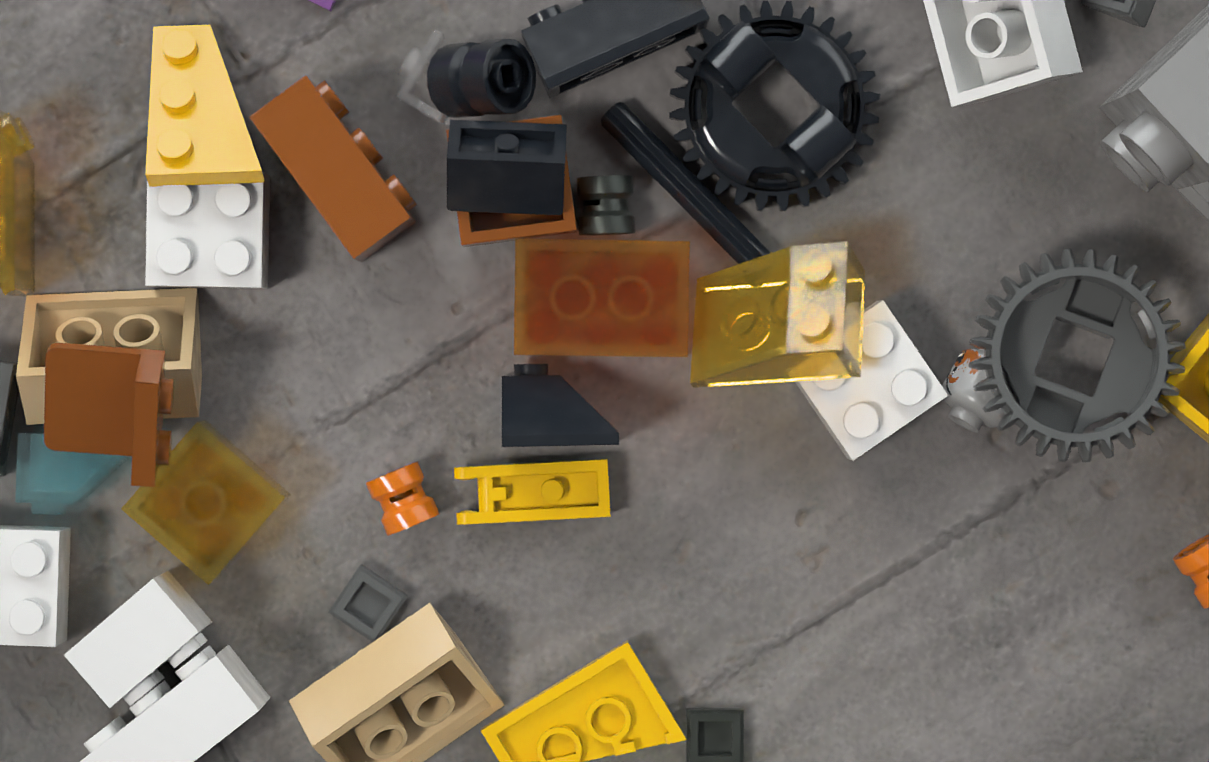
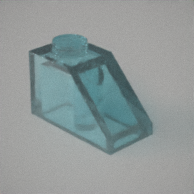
(58, 477)

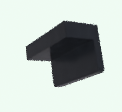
(506, 167)

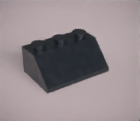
(605, 36)

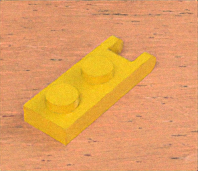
(537, 491)

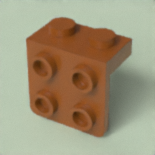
(109, 404)

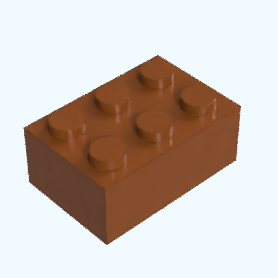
(335, 167)

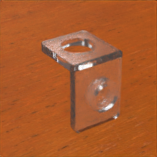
(413, 72)

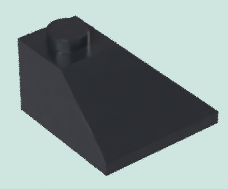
(549, 412)

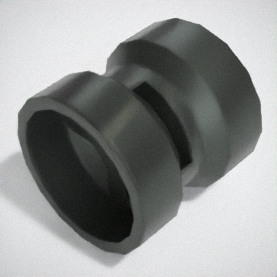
(606, 205)

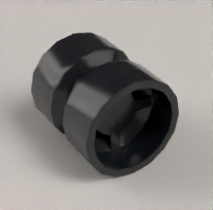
(481, 78)

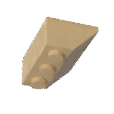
(115, 319)
(397, 696)

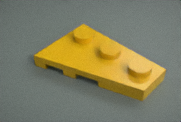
(194, 114)
(587, 715)

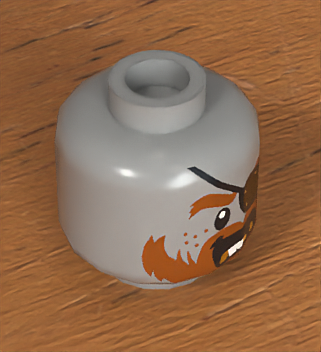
(966, 402)

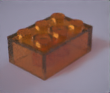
(601, 297)

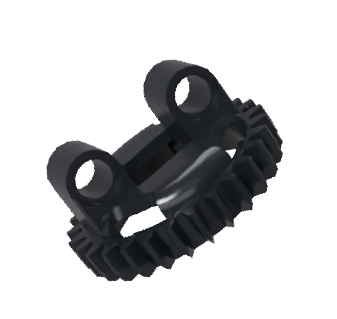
(730, 142)

